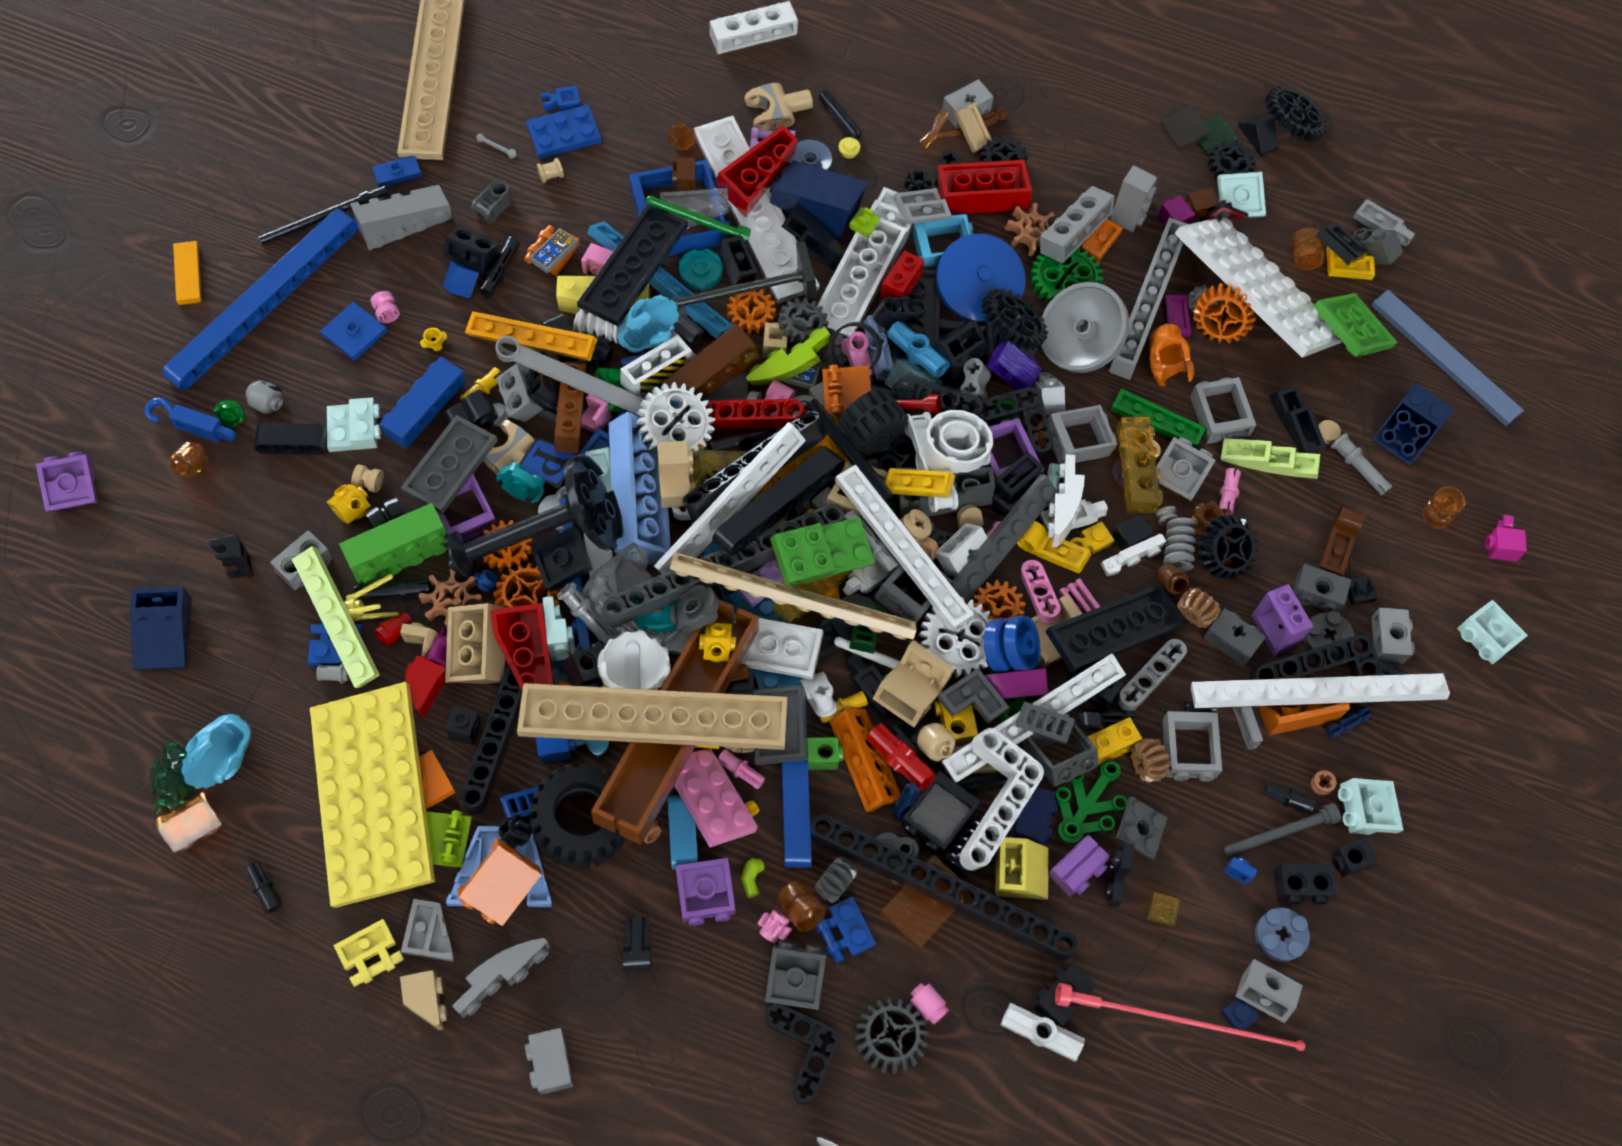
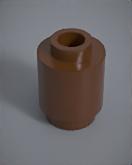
(1173, 578)

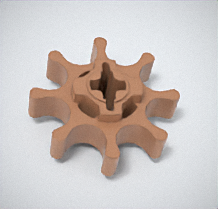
(1028, 227)
(444, 591)

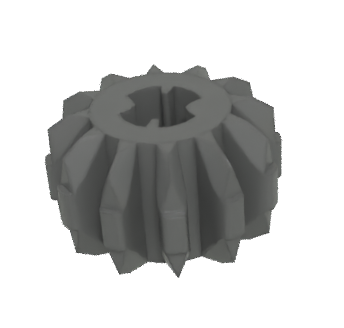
(836, 879)

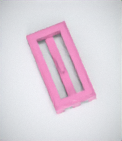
(1084, 592)

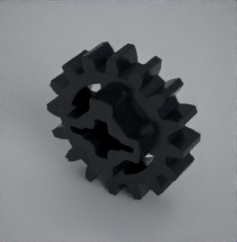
(1003, 150)
(1231, 159)

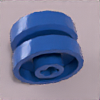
(1012, 644)

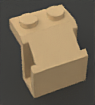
(914, 684)

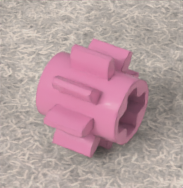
(774, 926)

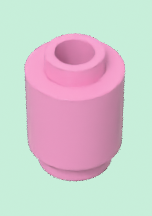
(928, 1003)

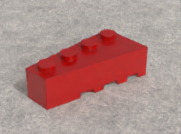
(757, 169)

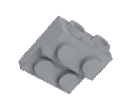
(1184, 468)

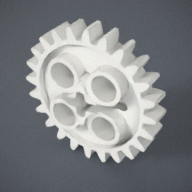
(659, 406)
(954, 655)

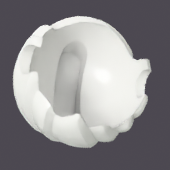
(634, 662)

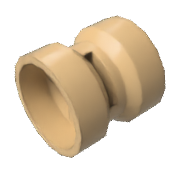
(367, 478)

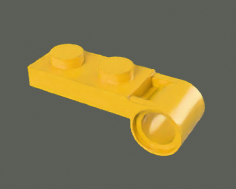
(1067, 554)

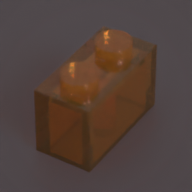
(188, 823)

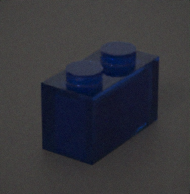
(1035, 817)

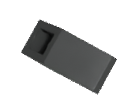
(1380, 243)

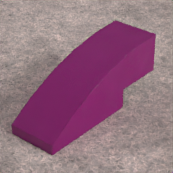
(1020, 683)

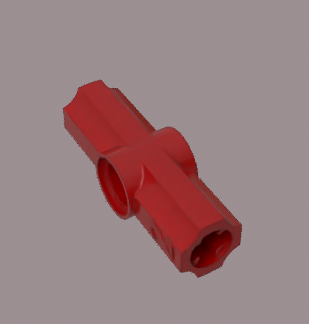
(901, 756)

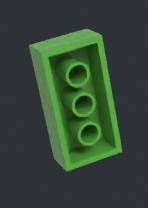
(395, 545)

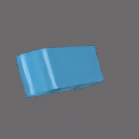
(682, 833)

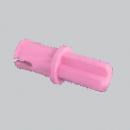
(740, 769)

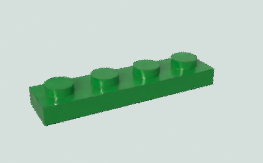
(1163, 420)

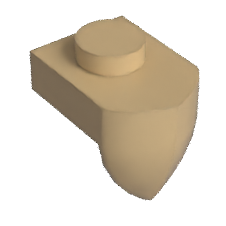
(419, 634)

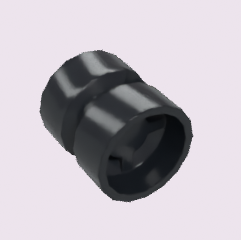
(389, 511)

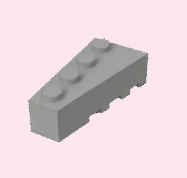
(401, 215)

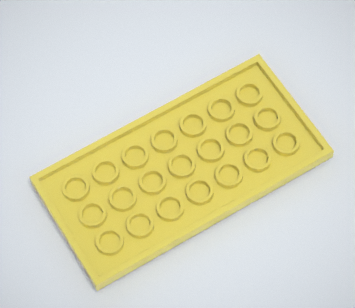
(371, 795)

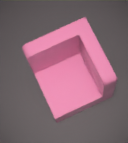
(596, 415)

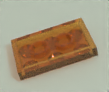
(917, 914)

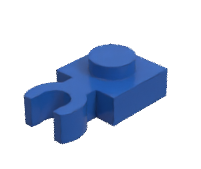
(564, 98)

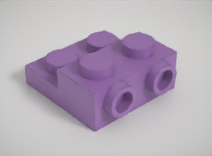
(67, 481)
(705, 891)

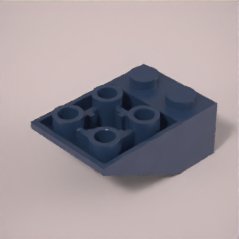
(1413, 424)
(160, 627)

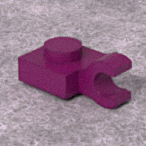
(438, 650)

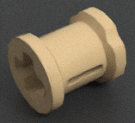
(550, 170)

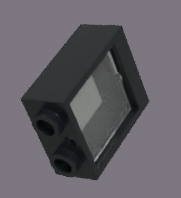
(940, 814)

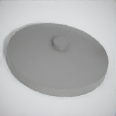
(1085, 327)

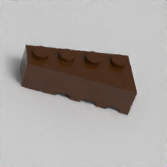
(718, 363)

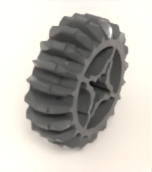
(887, 1023)

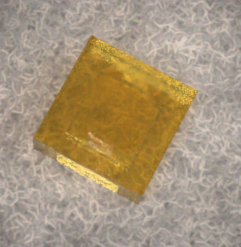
(1163, 909)

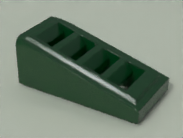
(862, 644)

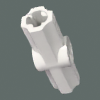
(1059, 1039)

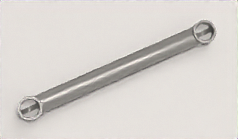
(576, 378)

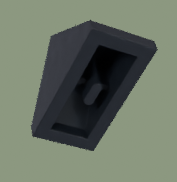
(1261, 133)

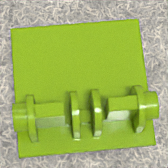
(448, 837)

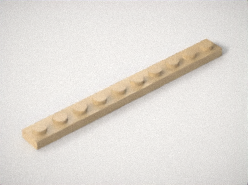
(802, 599)

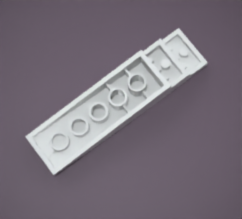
(865, 266)

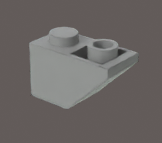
(1051, 391)

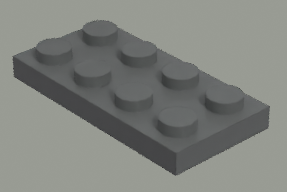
(449, 464)

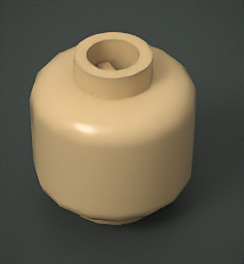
(935, 741)

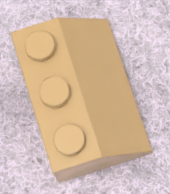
(471, 646)

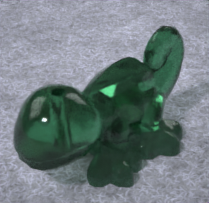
(167, 780)

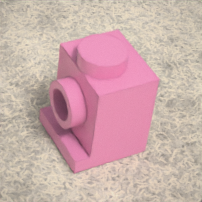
(595, 258)

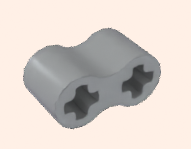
(975, 378)

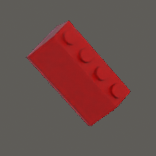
(985, 186)

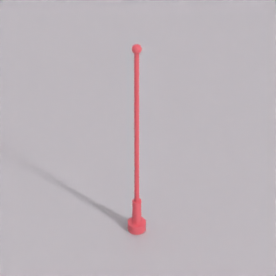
(1065, 995)

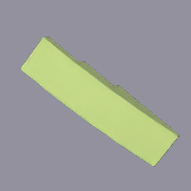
(1271, 459)

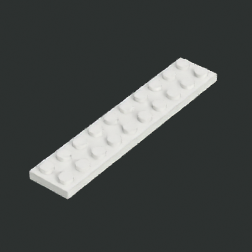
(768, 241)

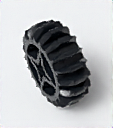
(1218, 548)

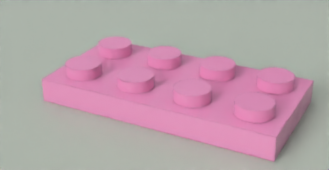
(713, 799)

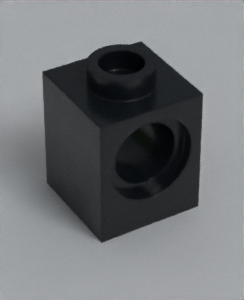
(1132, 532)
(463, 725)
(1361, 851)

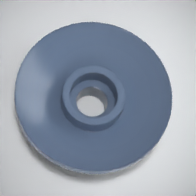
(813, 153)

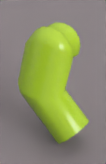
(749, 874)

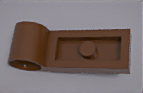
(1341, 540)

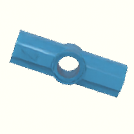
(918, 349)

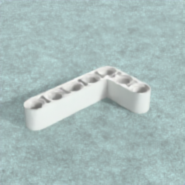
(1004, 801)

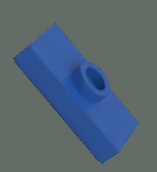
(396, 171)

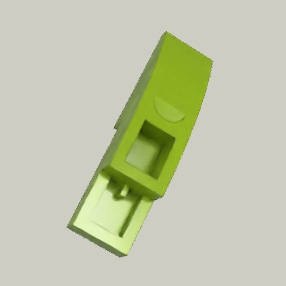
(782, 366)

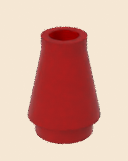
(389, 630)

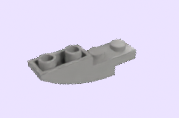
(508, 965)

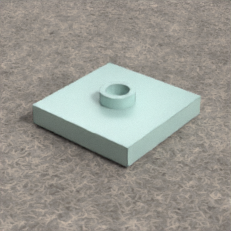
(1244, 192)

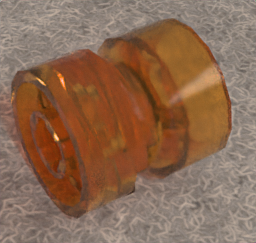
(1307, 249)
(1444, 507)
(801, 906)

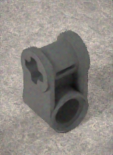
(490, 203)

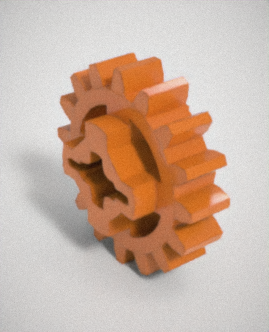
(739, 310)
(508, 558)
(1000, 597)

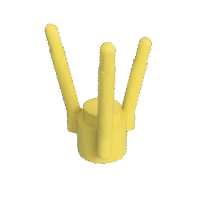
(356, 607)

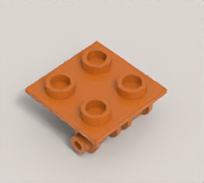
(844, 386)

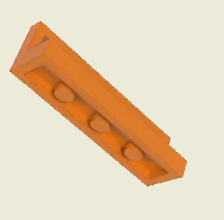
(862, 760)

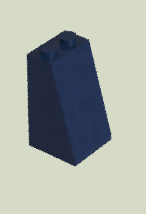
(824, 193)

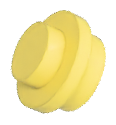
(849, 147)

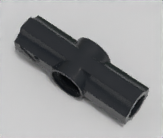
(733, 442)

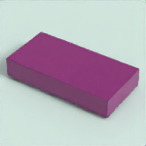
(1177, 312)

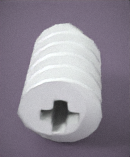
(594, 326)

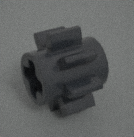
(917, 180)
(602, 352)
(515, 831)

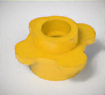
(433, 333)

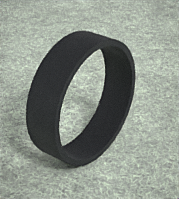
(858, 324)

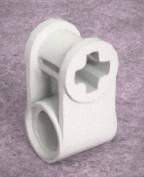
(819, 694)

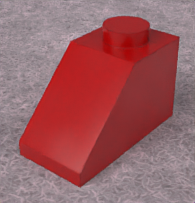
(425, 683)

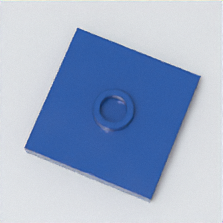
(353, 331)

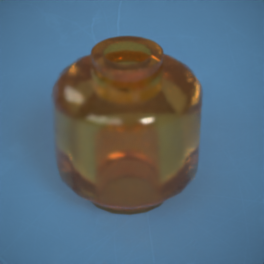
(188, 459)

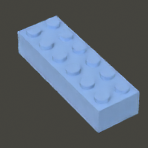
(637, 489)

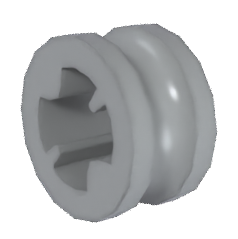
(1166, 514)

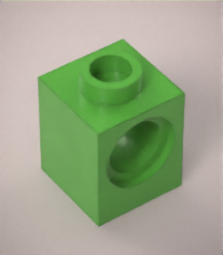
(815, 761)

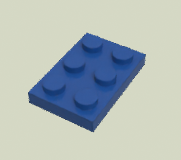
(563, 131)

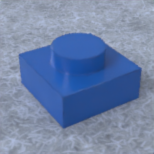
(1240, 870)

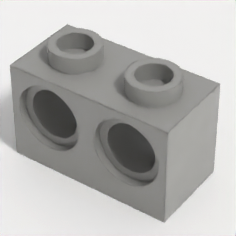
(513, 389)
(283, 562)

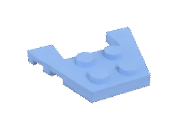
(478, 851)

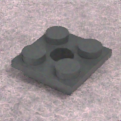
(1152, 827)

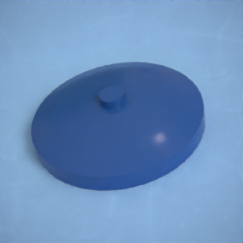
(973, 269)

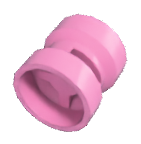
(385, 308)

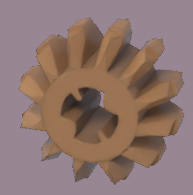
(1198, 607)
(1150, 760)

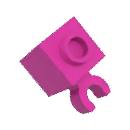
(1506, 542)

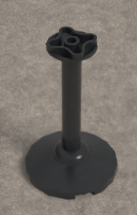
(586, 505)

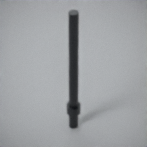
(363, 198)

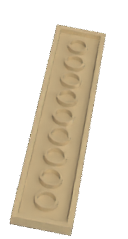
(431, 79)
(652, 716)

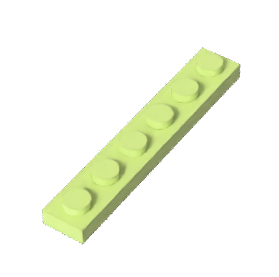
(335, 617)

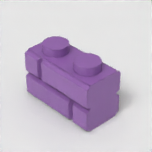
(1079, 866)

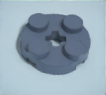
(1270, 942)

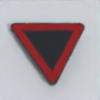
(1224, 210)

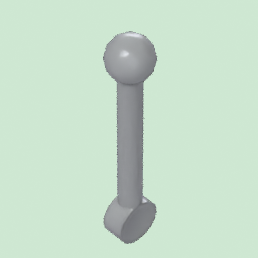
(511, 152)

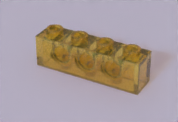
(1139, 499)

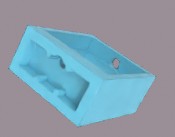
(921, 230)

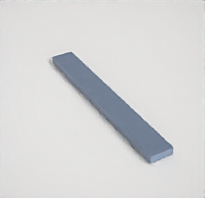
(1447, 358)

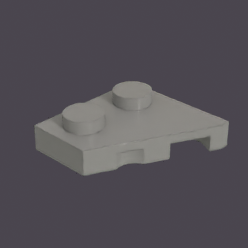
(427, 932)

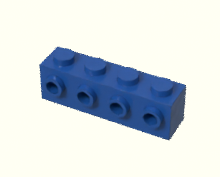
(422, 402)

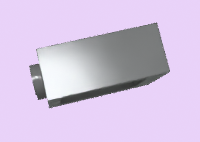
(1100, 426)
(1229, 429)
(1192, 721)

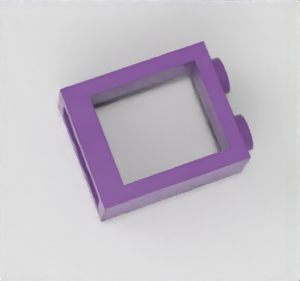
(1005, 428)
(473, 527)
(1277, 612)

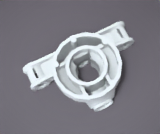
(949, 443)

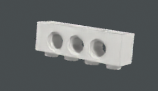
(753, 27)

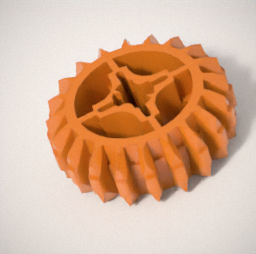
(1205, 310)
(519, 578)

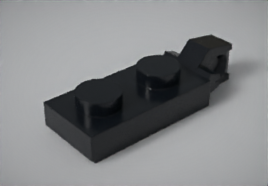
(867, 679)

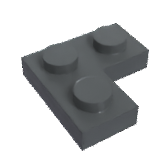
(974, 691)

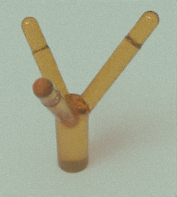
(931, 136)

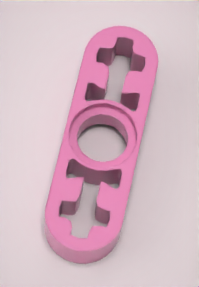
(1039, 601)

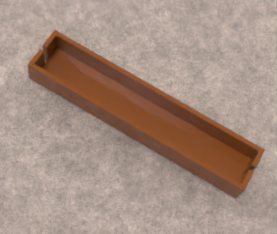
(651, 769)

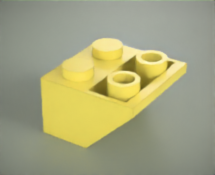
(1021, 869)

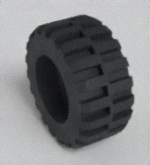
(551, 837)

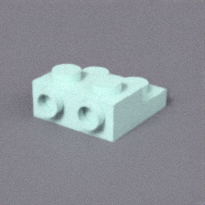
(353, 425)
(1491, 632)
(559, 636)
(1370, 806)

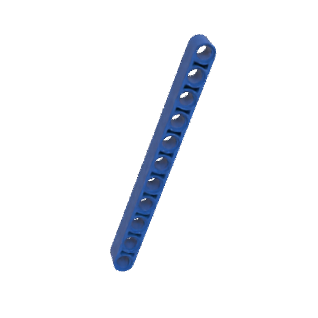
(259, 300)

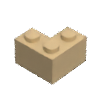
(674, 470)

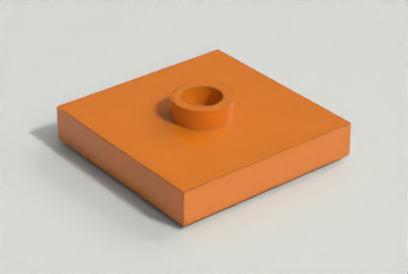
(434, 780)

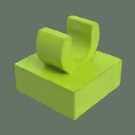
(865, 222)

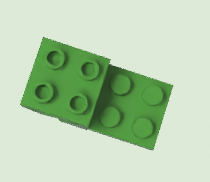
(821, 552)

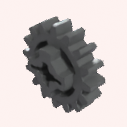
(803, 319)

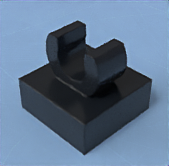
(1362, 591)

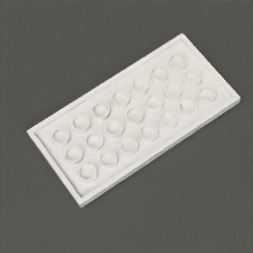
(1267, 289)

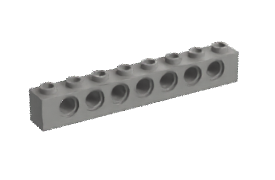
(1148, 300)

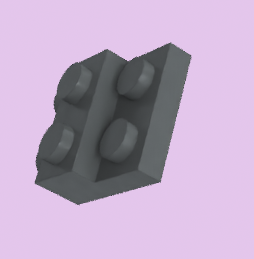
(796, 975)

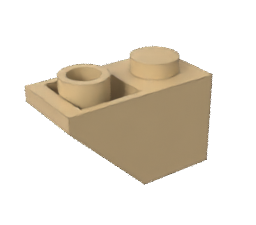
(422, 997)

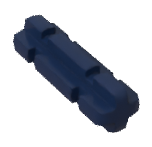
(1348, 722)
(905, 801)

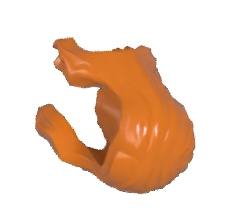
(1167, 355)

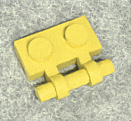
(365, 945)

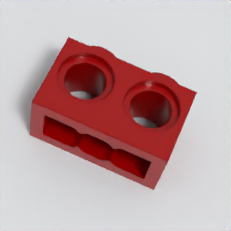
(902, 276)

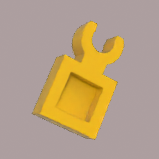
(1094, 538)

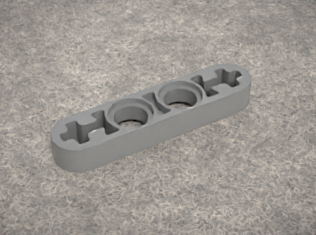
(1152, 675)

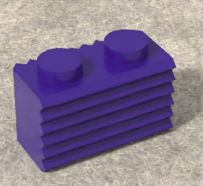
(1014, 366)

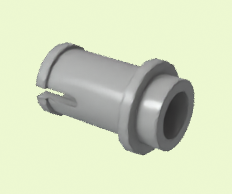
(332, 673)

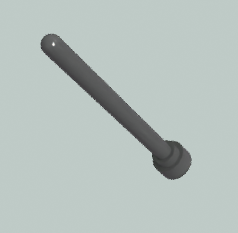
(1328, 815)

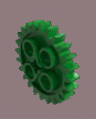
(1049, 268)

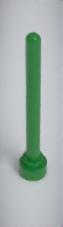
(700, 219)

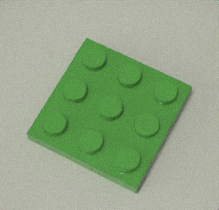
(1354, 324)

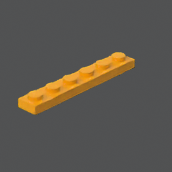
(532, 335)

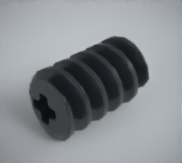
(952, 858)

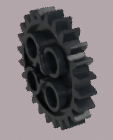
(1296, 113)
(1014, 319)

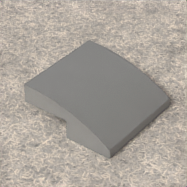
(922, 206)

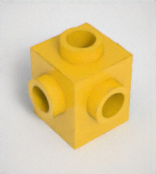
(349, 503)
(717, 642)

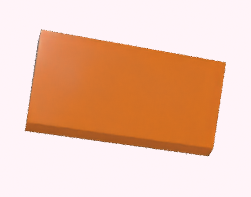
(1293, 717)

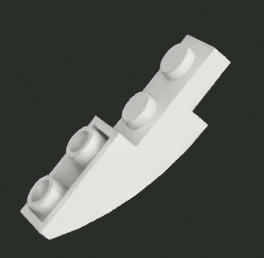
(1067, 502)

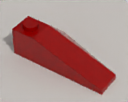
(524, 642)

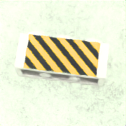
(655, 366)

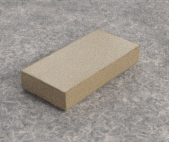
(973, 127)

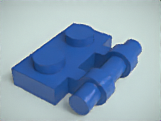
(323, 651)
(852, 928)

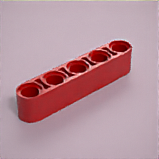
(760, 418)

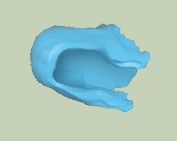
(648, 324)
(216, 751)

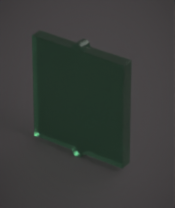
(1219, 132)

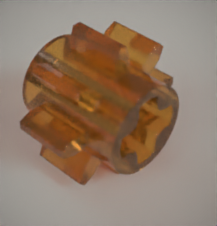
(681, 136)

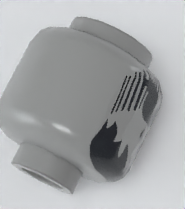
(264, 396)

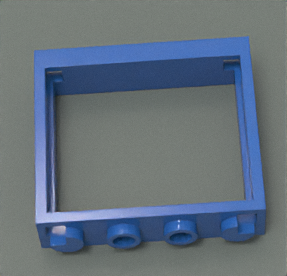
(662, 178)

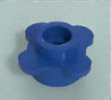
(486, 581)

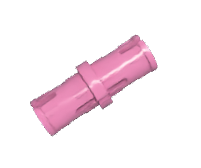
(1229, 490)

